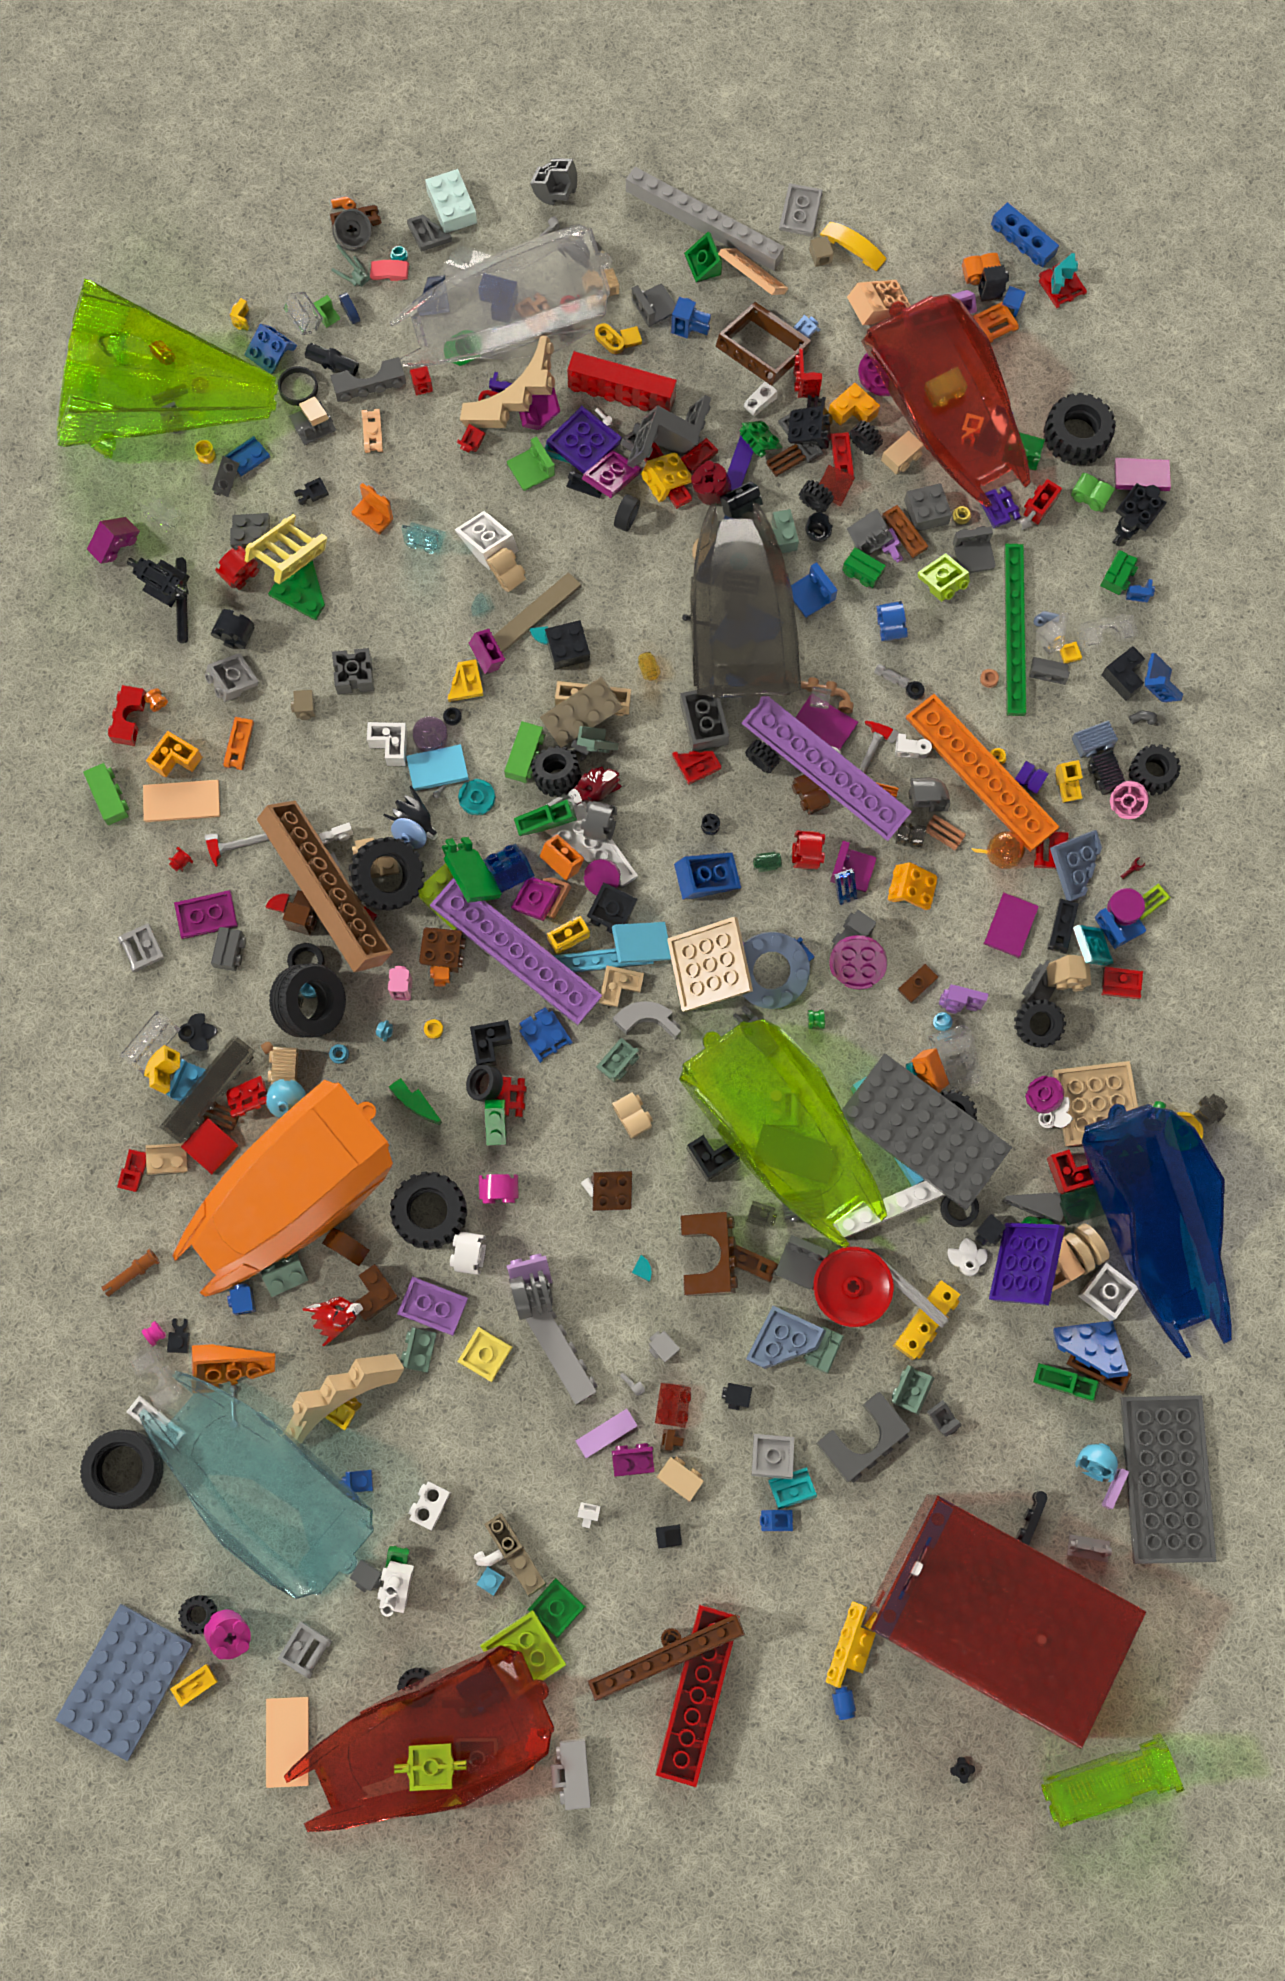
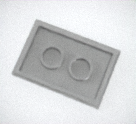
(800, 209)

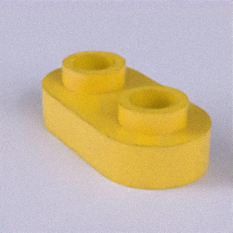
(610, 339)

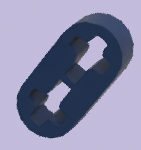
(349, 308)

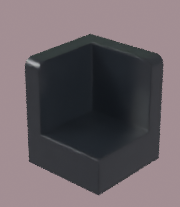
(668, 1536)

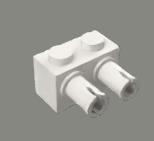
(396, 1587)

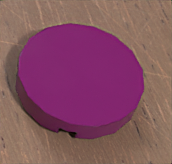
(601, 871)
(1045, 1094)

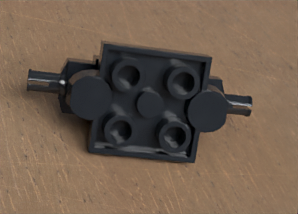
(1138, 511)
(161, 579)

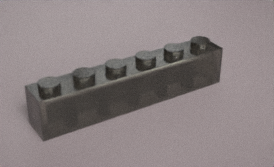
(207, 1089)

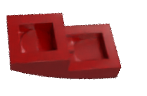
(130, 1175)

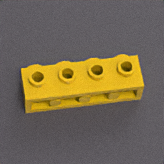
(921, 1326)

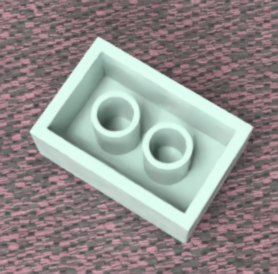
(451, 201)

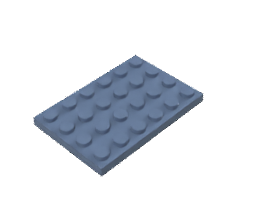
(124, 1682)

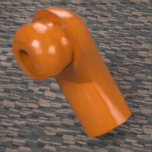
(343, 202)

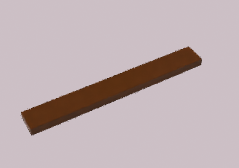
(666, 1657)

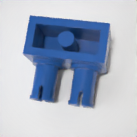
(688, 319)

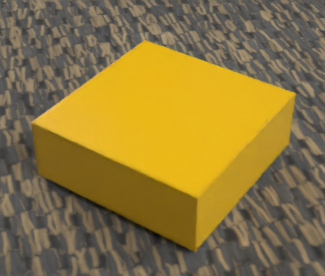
(631, 336)
(1070, 652)

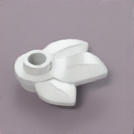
(1059, 1117)
(967, 1254)

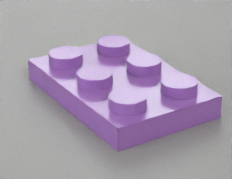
(432, 1306)

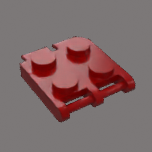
(1070, 286)

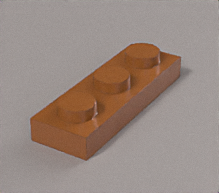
(905, 531)

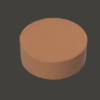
(989, 678)

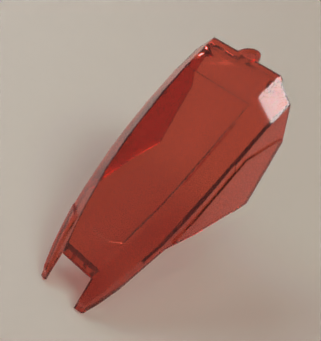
(969, 435)
(479, 1705)

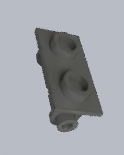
(225, 476)

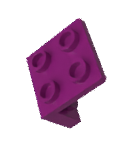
(541, 411)
(860, 863)
(633, 1461)

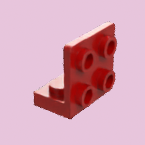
(805, 383)

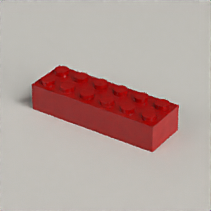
(620, 383)

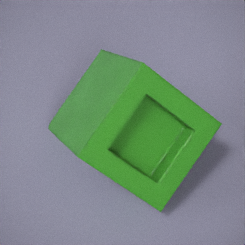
(327, 311)

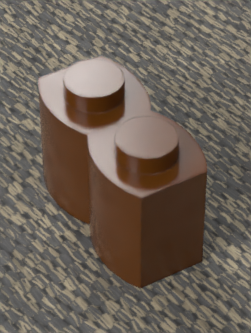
(812, 795)

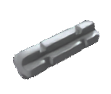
(891, 676)

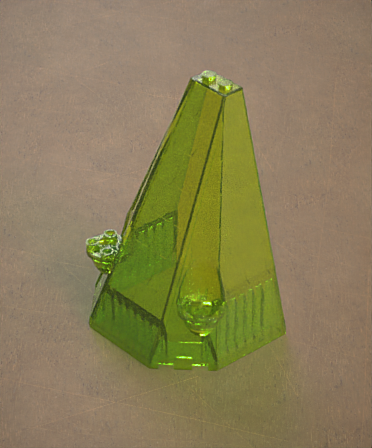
(134, 363)

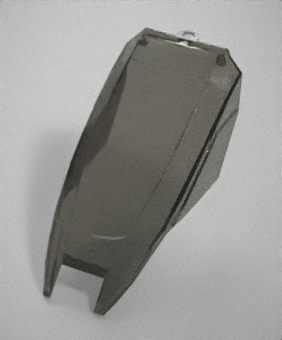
(742, 612)

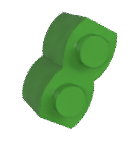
(1092, 492)

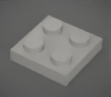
(772, 1456)

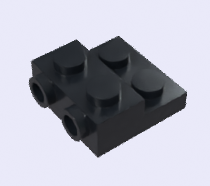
(611, 907)

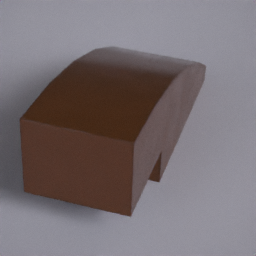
(1117, 1384)

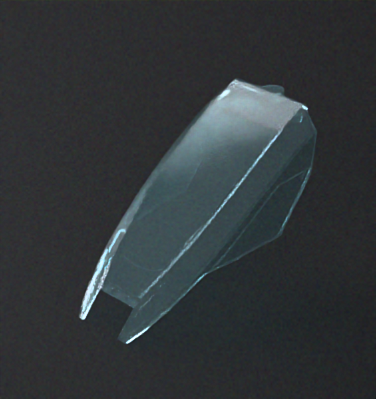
(261, 1490)

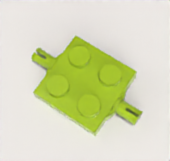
(430, 1767)

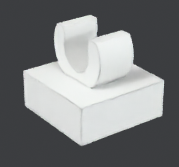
(588, 1513)

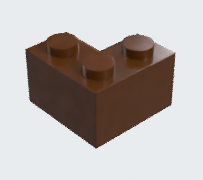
(300, 915)
(379, 1295)

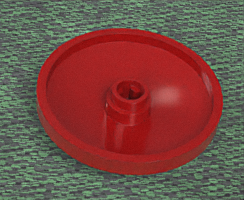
(853, 1286)

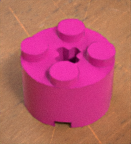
(498, 1188)
(227, 1634)

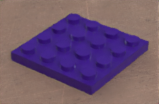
(1027, 1263)

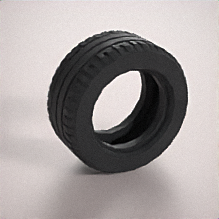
(92, 1469)

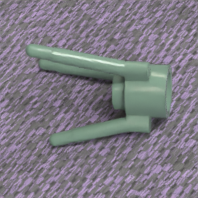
(359, 274)

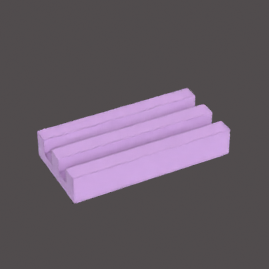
(1115, 1489)

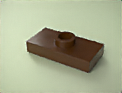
(917, 983)

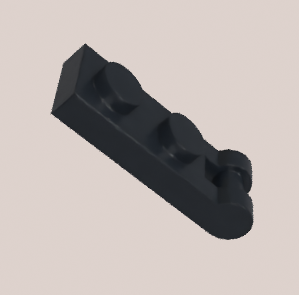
(1063, 925)
(1032, 1517)

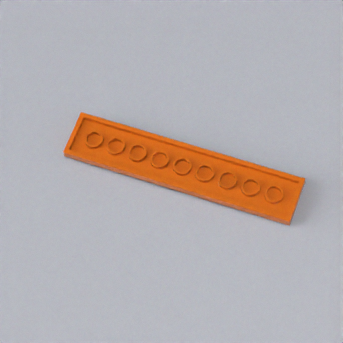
(982, 772)

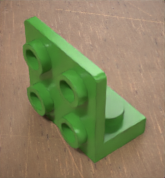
(532, 465)

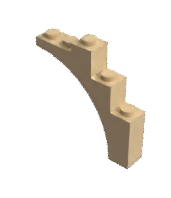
(518, 396)
(337, 1389)

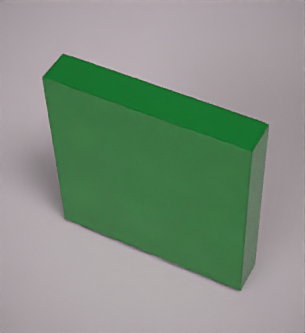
(556, 1608)

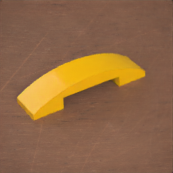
(855, 243)

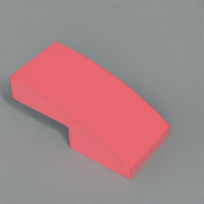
(391, 269)

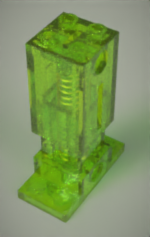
(1110, 1782)

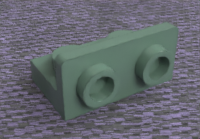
(418, 1350)

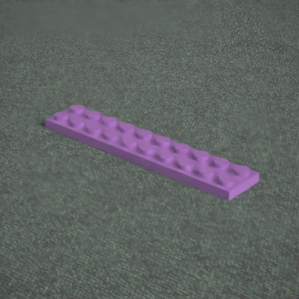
(826, 767)
(517, 953)

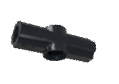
(331, 359)

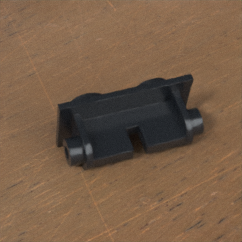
(577, 483)

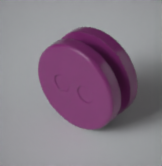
(1126, 906)

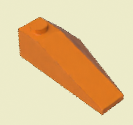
(223, 1364)

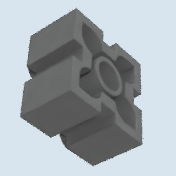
(345, 663)

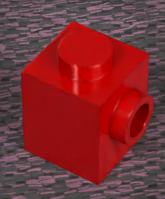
(421, 380)

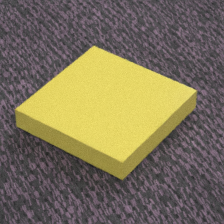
(485, 1354)

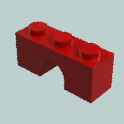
(128, 700)

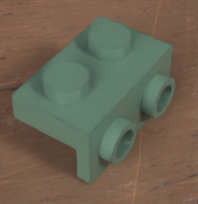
(594, 739)
(618, 1059)
(284, 1275)
(912, 1390)

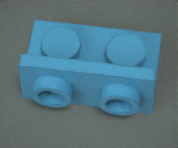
(184, 1080)

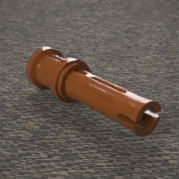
(138, 1267)

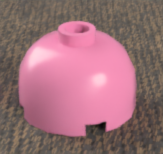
(1129, 800)

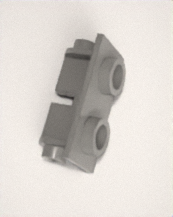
(1089, 1548)

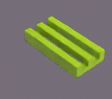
(1162, 892)

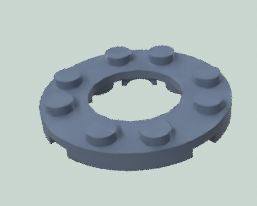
(798, 963)

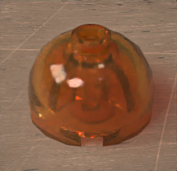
(1005, 850)

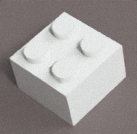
(1108, 1291)

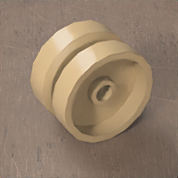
(1087, 1247)

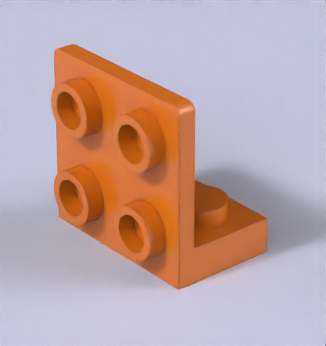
(373, 509)

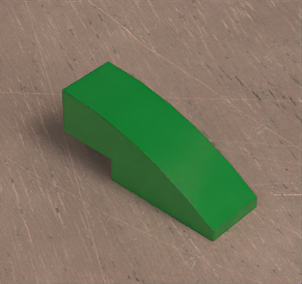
(545, 818)
(414, 1101)
(1066, 1382)

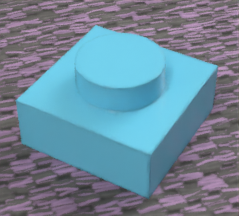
(490, 1581)

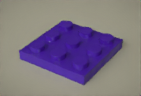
(583, 440)

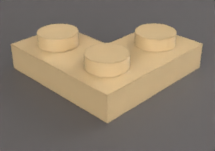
(618, 979)

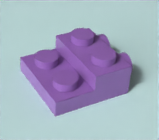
(957, 997)

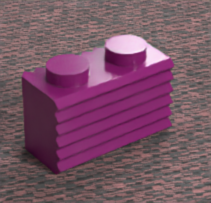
(486, 651)

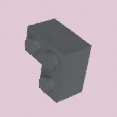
(856, 925)

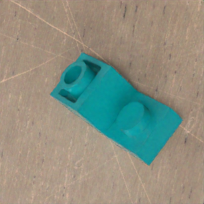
(1063, 271)

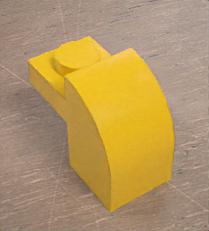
(1068, 779)
(160, 1067)

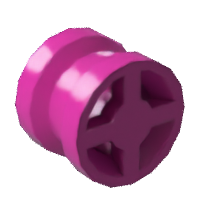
(153, 1333)

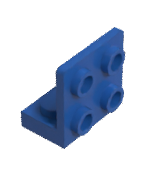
(268, 347)
(813, 591)
(1159, 681)
(1117, 933)

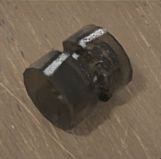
(911, 835)

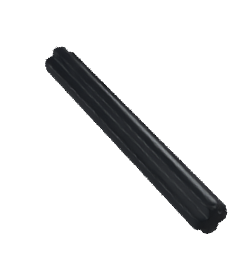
(181, 607)

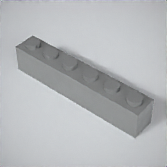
(562, 1355)

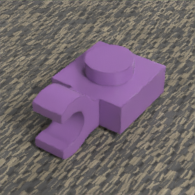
(892, 546)

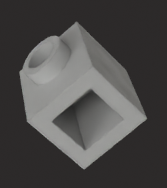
(662, 1346)

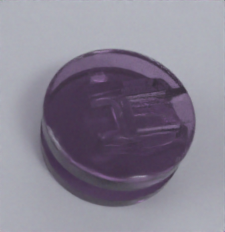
(430, 734)

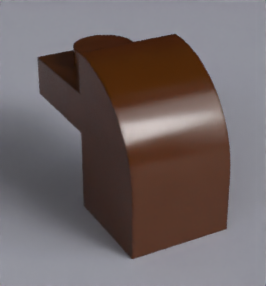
(346, 1246)

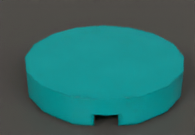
(476, 797)

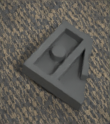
(427, 233)

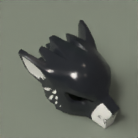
(414, 810)

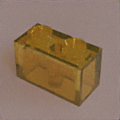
(945, 387)

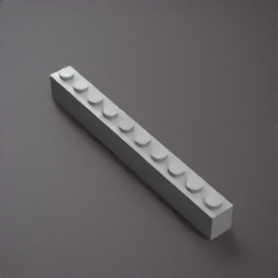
(704, 218)

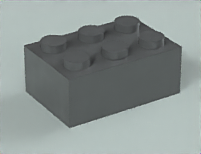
(704, 721)

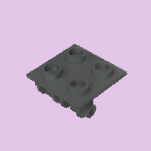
(308, 432)
(870, 532)

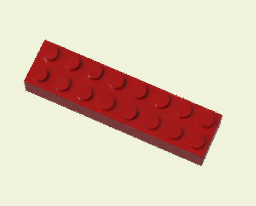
(694, 1707)

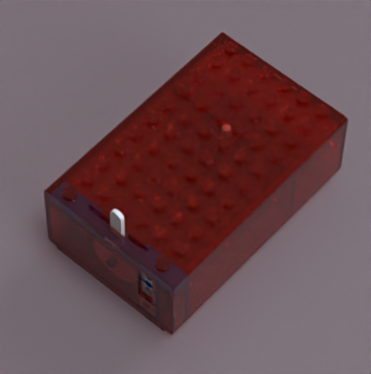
(1004, 1619)

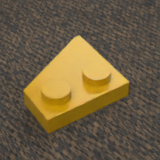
(466, 682)

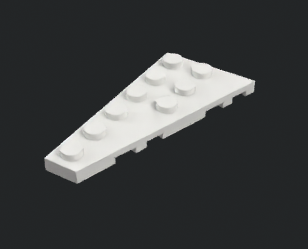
(590, 848)

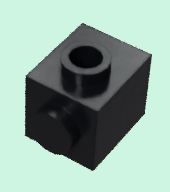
(989, 1231)
(736, 1396)

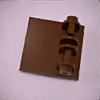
(612, 1190)

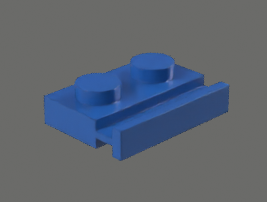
(248, 455)

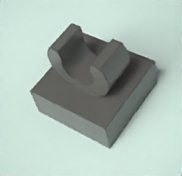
(582, 749)

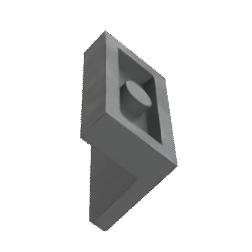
(1049, 670)

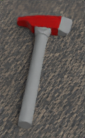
(880, 731)
(216, 849)

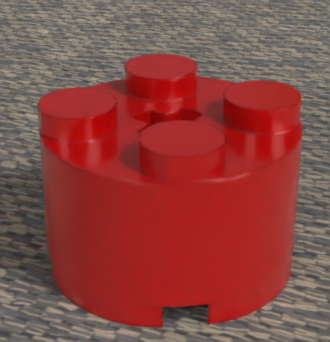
(235, 569)
(808, 850)

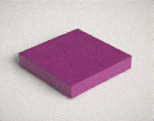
(536, 898)

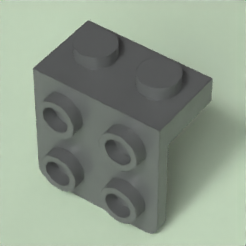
(974, 549)

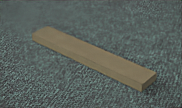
(536, 611)

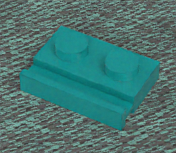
(794, 1490)

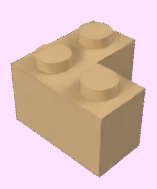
(1069, 973)

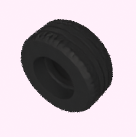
(330, 1000)

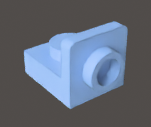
(807, 326)

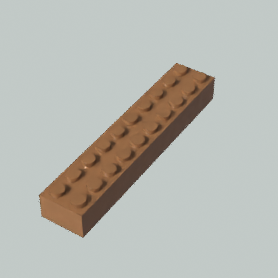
(324, 886)

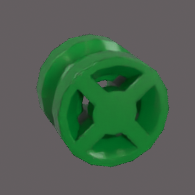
(816, 1019)

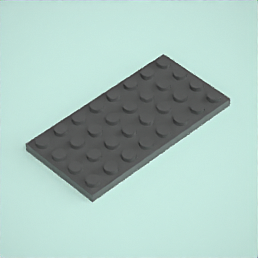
(925, 1131)
(1168, 1479)

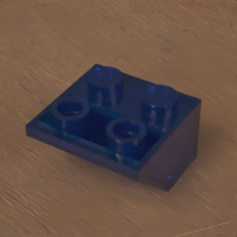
(509, 867)

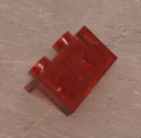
(673, 1405)

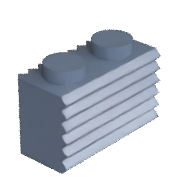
(1095, 739)

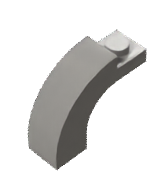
(646, 1012)

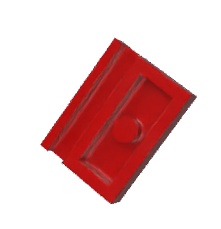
(1122, 983)

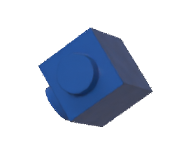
(241, 1300)

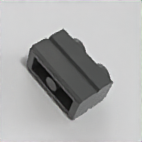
(228, 949)

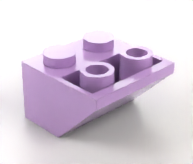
(524, 1268)

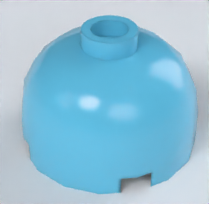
(283, 1096)
(1101, 1464)

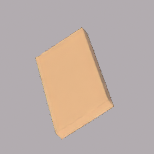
(753, 271)
(181, 801)
(286, 1739)

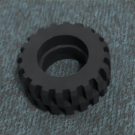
(1074, 448)
(410, 866)
(419, 1185)

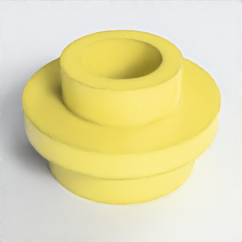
(961, 510)

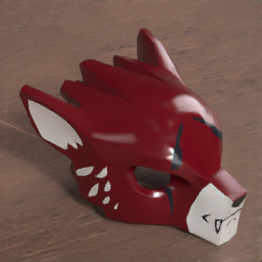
(595, 785)

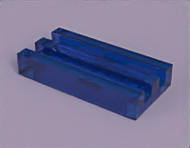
(848, 895)

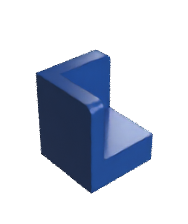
(1014, 299)

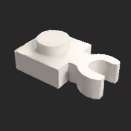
(340, 833)

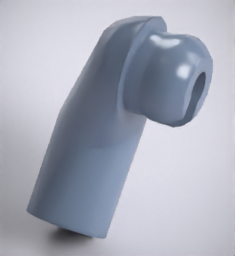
(1043, 618)

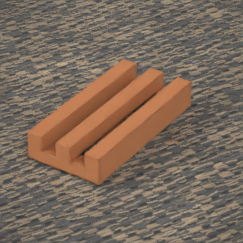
(945, 824)

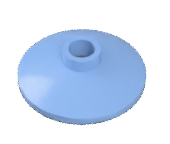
(409, 832)

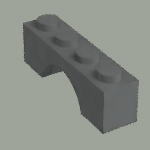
(389, 376)

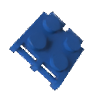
(544, 1033)

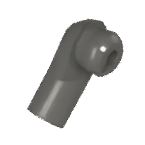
(1143, 715)

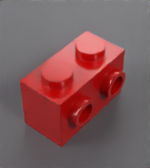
(1043, 500)

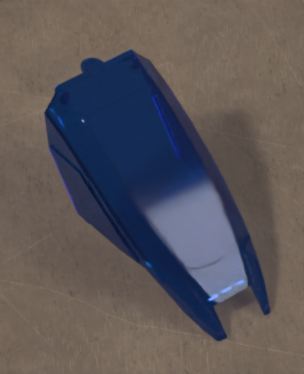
(1164, 1214)

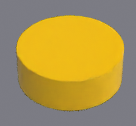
(433, 1029)

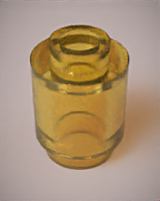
(648, 666)

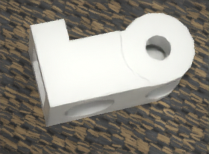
(760, 399)
(912, 748)

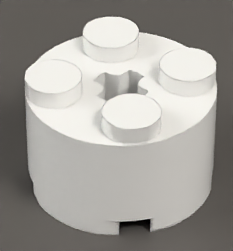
(468, 1253)

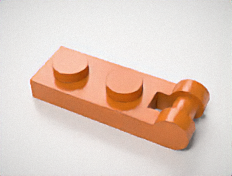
(238, 743)

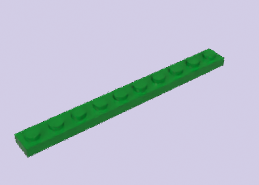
(1015, 630)

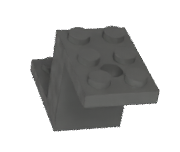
(669, 431)

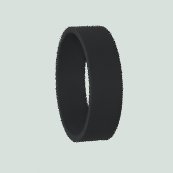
(296, 369)

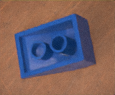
(706, 875)

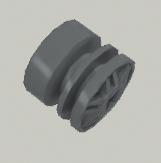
(357, 221)
(531, 1295)

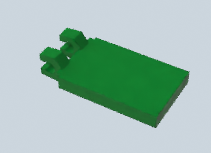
(470, 871)

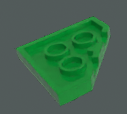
(301, 592)

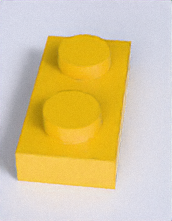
(194, 1685)

